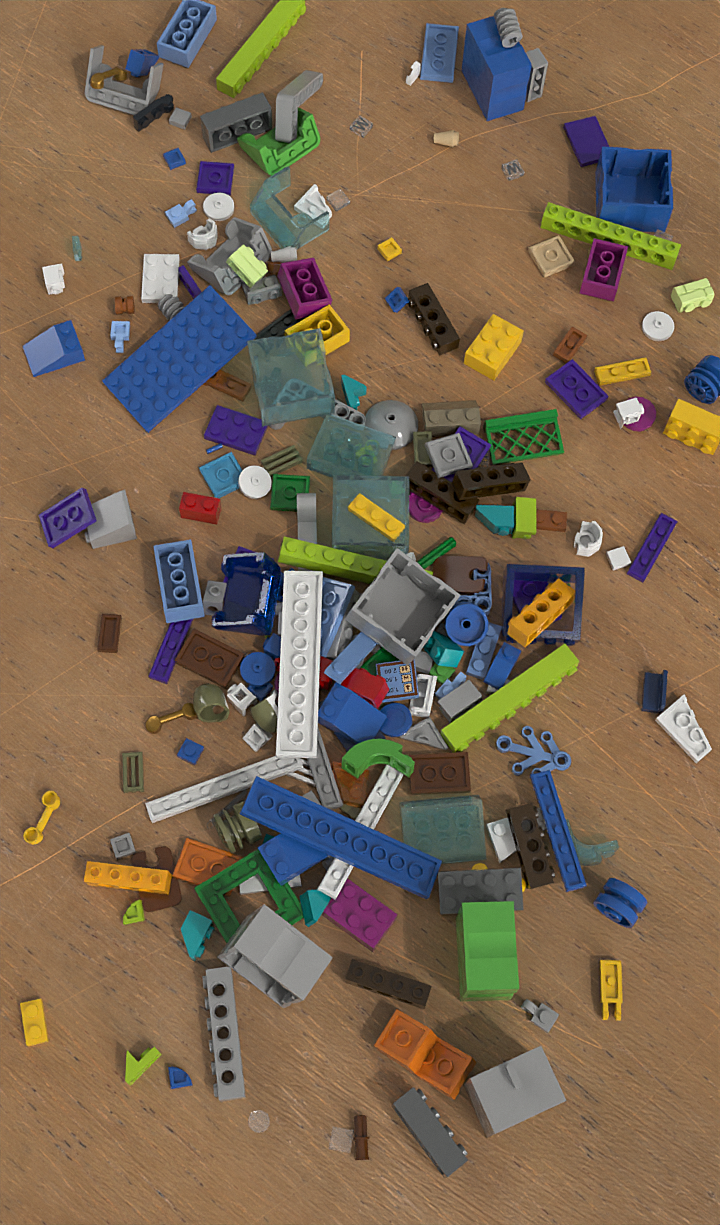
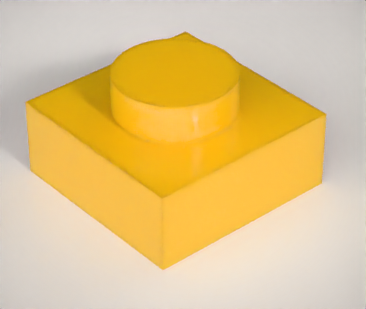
(389, 249)

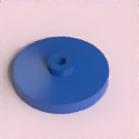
(257, 669)
(397, 721)

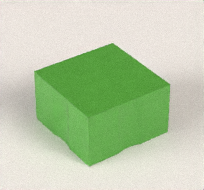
(487, 951)

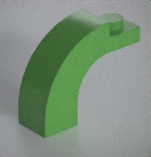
(376, 752)

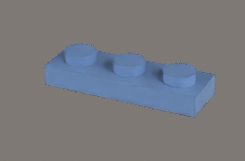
(483, 652)

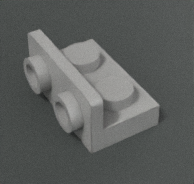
(263, 290)

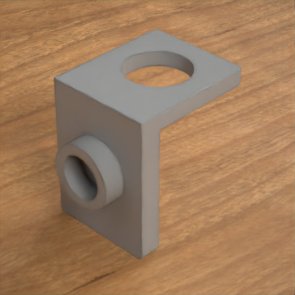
(214, 596)

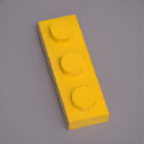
(376, 517)

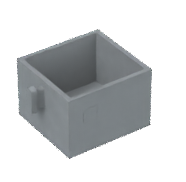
(514, 1091)

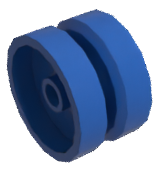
(475, 630)
(620, 902)

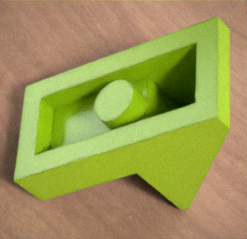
(135, 1069)

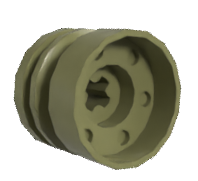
(236, 828)

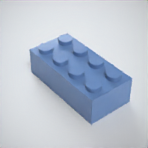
(186, 32)
(178, 581)

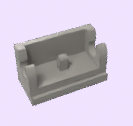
(459, 701)

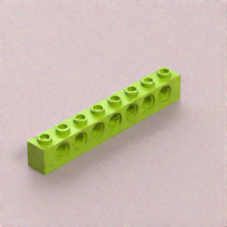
(587, 227)

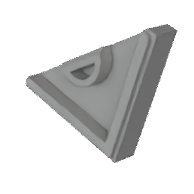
(426, 734)

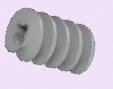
(508, 27)
(170, 306)

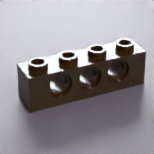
(433, 310)
(490, 481)
(432, 493)
(526, 857)
(388, 984)

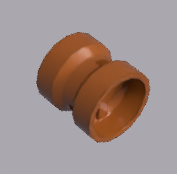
(124, 305)

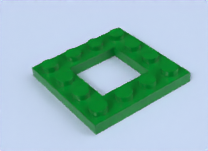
(213, 889)

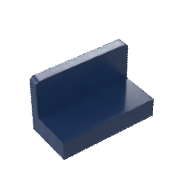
(654, 692)

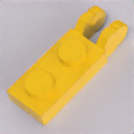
(610, 987)

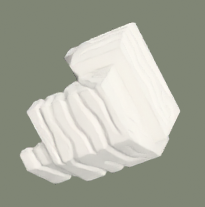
(204, 237)
(588, 539)

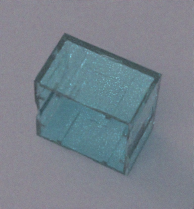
(291, 377)
(355, 535)

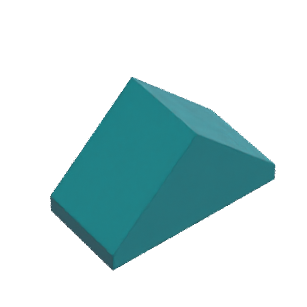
(313, 904)

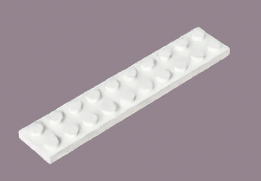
(299, 665)

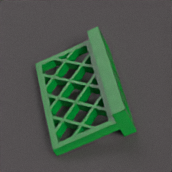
(518, 422)

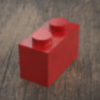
(200, 508)
(367, 686)

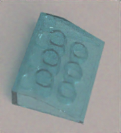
(349, 449)
(445, 827)

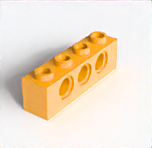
(551, 603)
(128, 877)

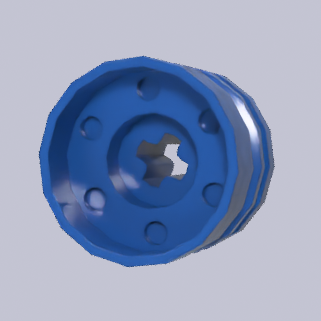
(704, 380)

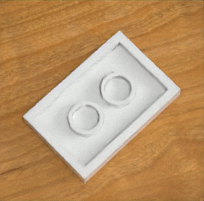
(159, 277)

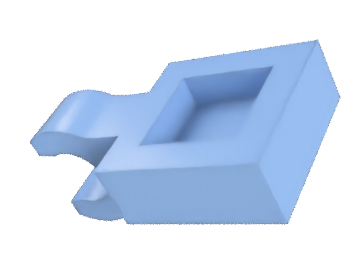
(178, 215)
(119, 332)
(449, 686)

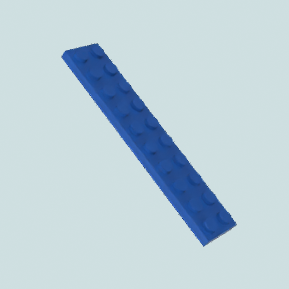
(341, 837)

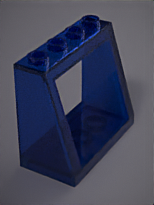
(549, 574)

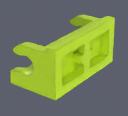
(524, 517)

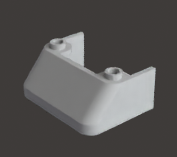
(117, 94)

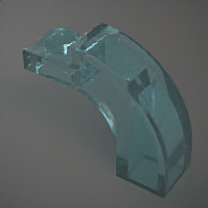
(591, 854)

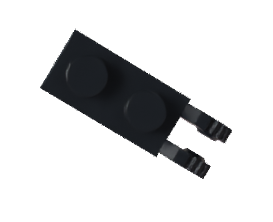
(153, 112)

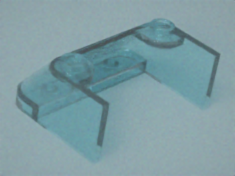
(278, 221)

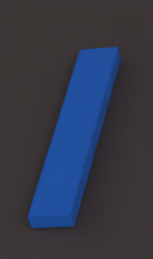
(558, 831)

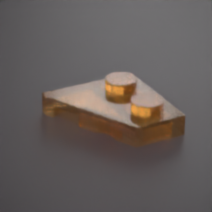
(351, 788)

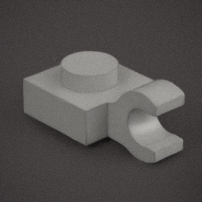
(541, 1016)

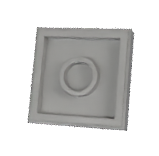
(448, 455)

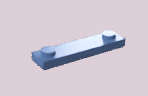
(350, 657)

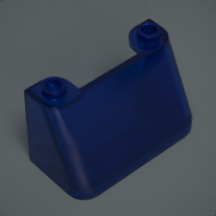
(249, 594)

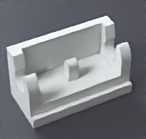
(422, 706)

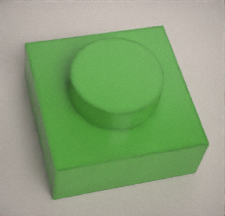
(442, 673)

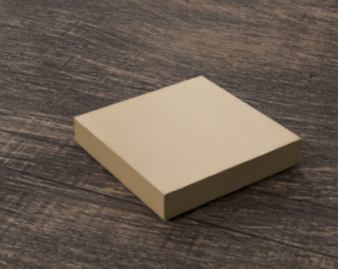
(551, 256)

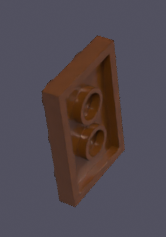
(209, 658)
(440, 773)

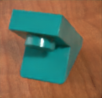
(352, 390)

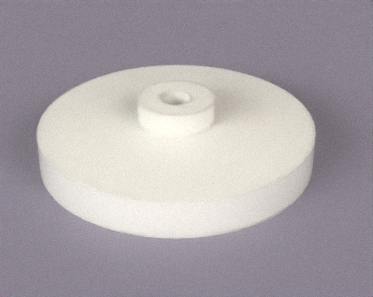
(218, 206)
(658, 326)
(254, 482)

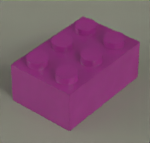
(603, 270)
(304, 287)
(360, 915)

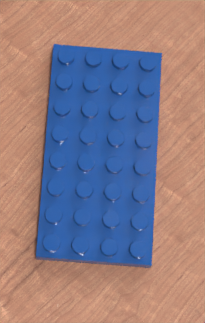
(179, 358)

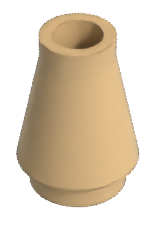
(447, 138)

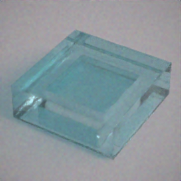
(77, 248)

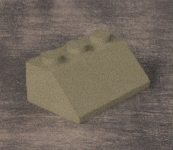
(447, 417)

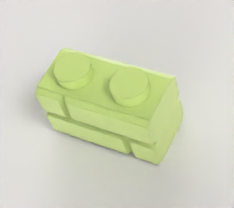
(247, 265)
(692, 295)

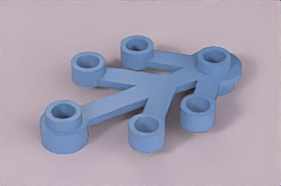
(536, 752)

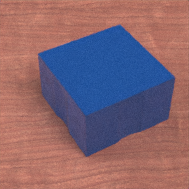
(493, 72)
(634, 188)

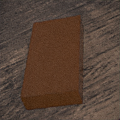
(109, 633)

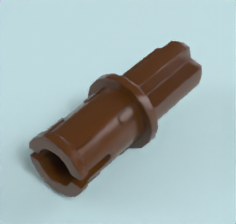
(361, 1137)

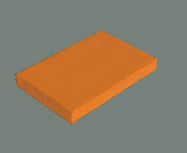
(201, 862)

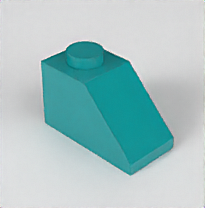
(496, 518)

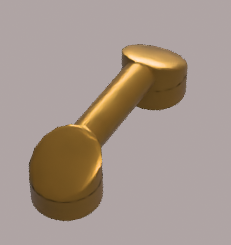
(97, 79)
(154, 723)

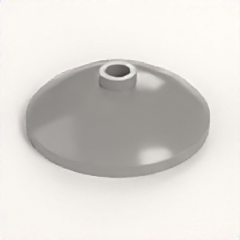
(402, 426)

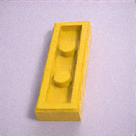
(622, 371)

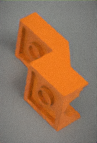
(425, 1054)

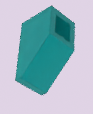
(443, 650)
(195, 932)

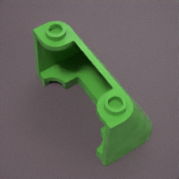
(276, 155)

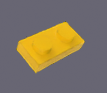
(34, 1022)

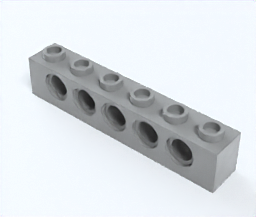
(236, 1088)

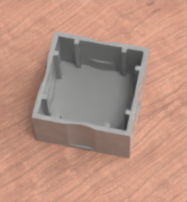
(402, 607)
(275, 957)

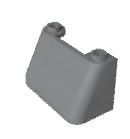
(215, 268)

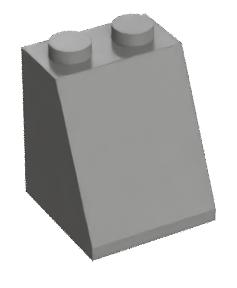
(113, 521)

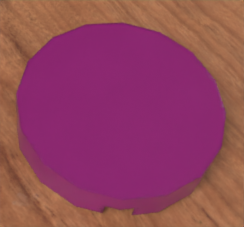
(647, 419)
(422, 510)

